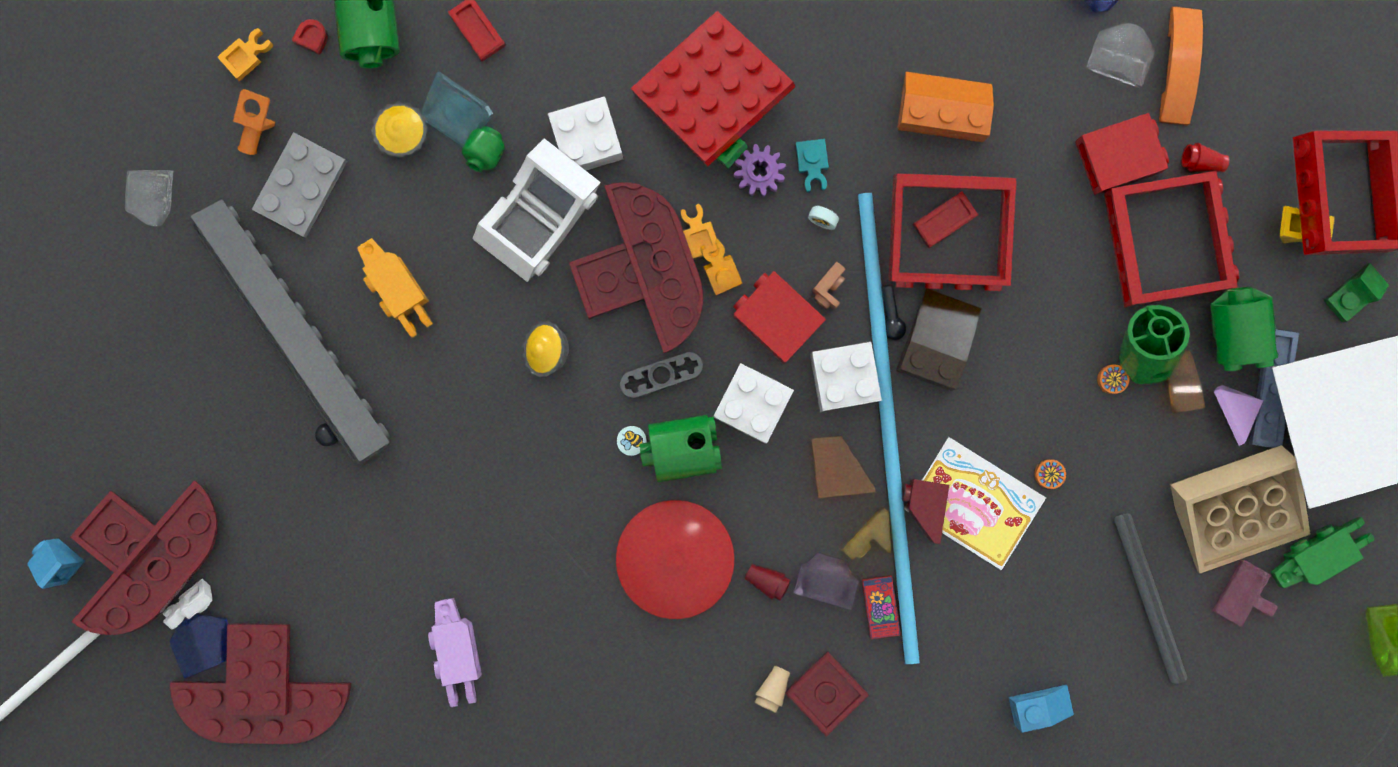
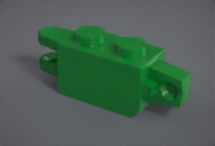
(1323, 555)

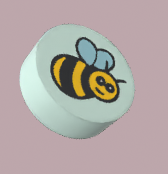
(823, 217)
(629, 440)

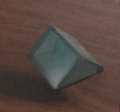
(454, 109)

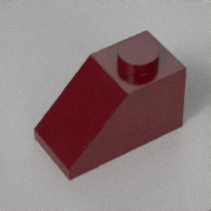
(927, 506)

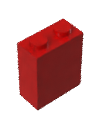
(1122, 153)
(777, 316)

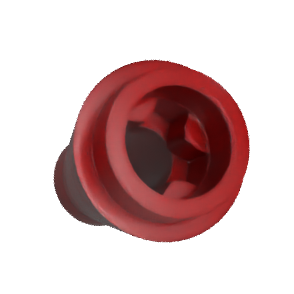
(1201, 158)

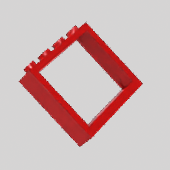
(1313, 191)
(1006, 230)
(1125, 250)

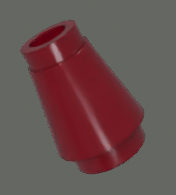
(768, 581)

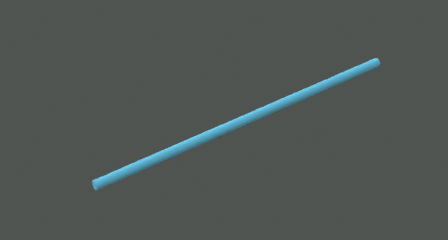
(888, 429)

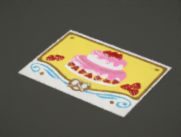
(984, 504)

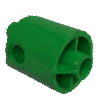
(366, 31)
(1244, 328)
(1153, 344)
(672, 451)

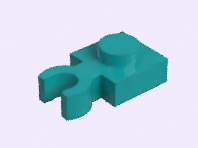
(812, 159)

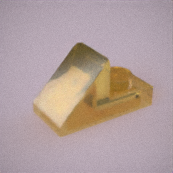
(875, 528)

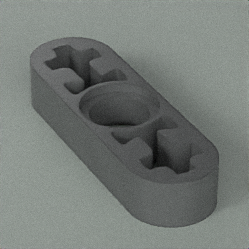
(685, 376)

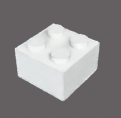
(587, 134)
(845, 376)
(753, 403)

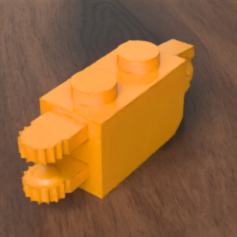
(394, 284)

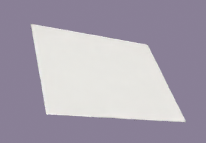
(1343, 419)

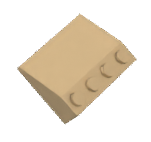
(1242, 508)

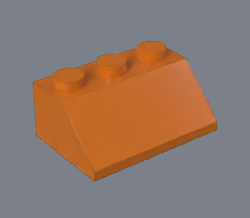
(946, 107)

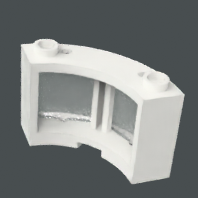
(538, 211)

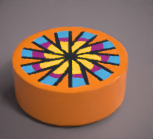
(1113, 379)
(1050, 474)

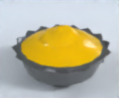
(399, 129)
(545, 349)

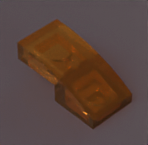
(1185, 386)

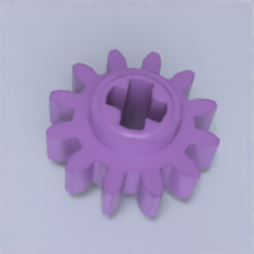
(760, 159)

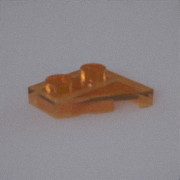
(837, 469)

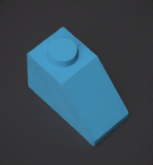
(53, 563)
(1041, 708)

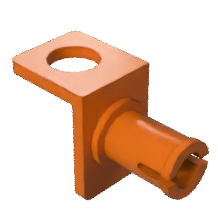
(252, 123)

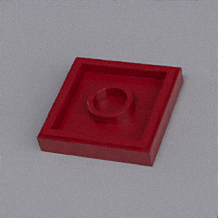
(826, 693)

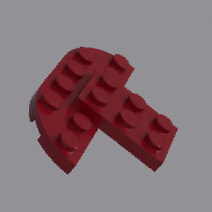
(648, 266)
(146, 559)
(257, 698)

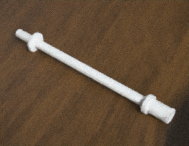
(46, 673)

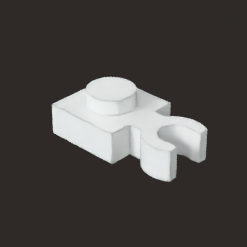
(190, 602)

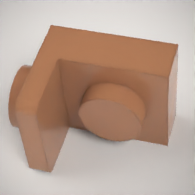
(831, 281)

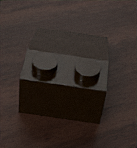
(939, 340)

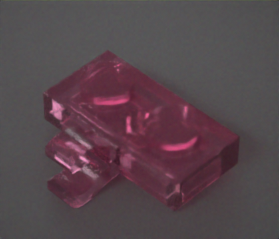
(1244, 594)

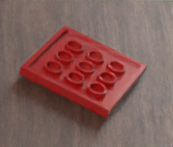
(713, 88)

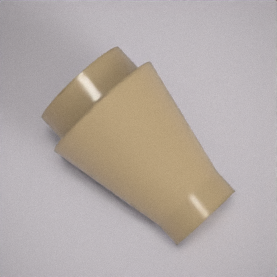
(773, 690)

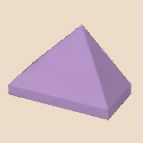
(1239, 411)

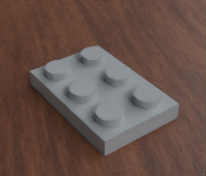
(299, 185)

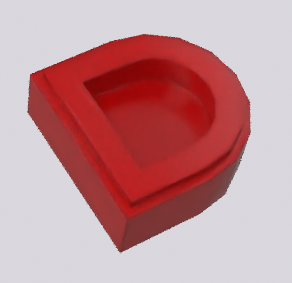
(311, 35)

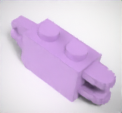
(455, 651)

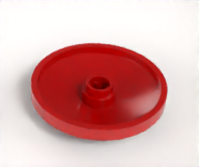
(675, 559)

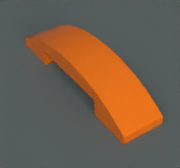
(1183, 66)

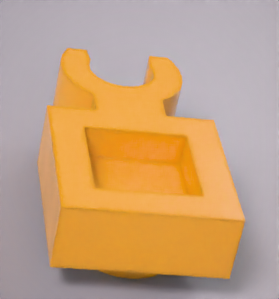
(242, 57)
(699, 233)
(722, 270)

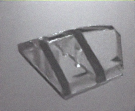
(1122, 54)
(149, 195)

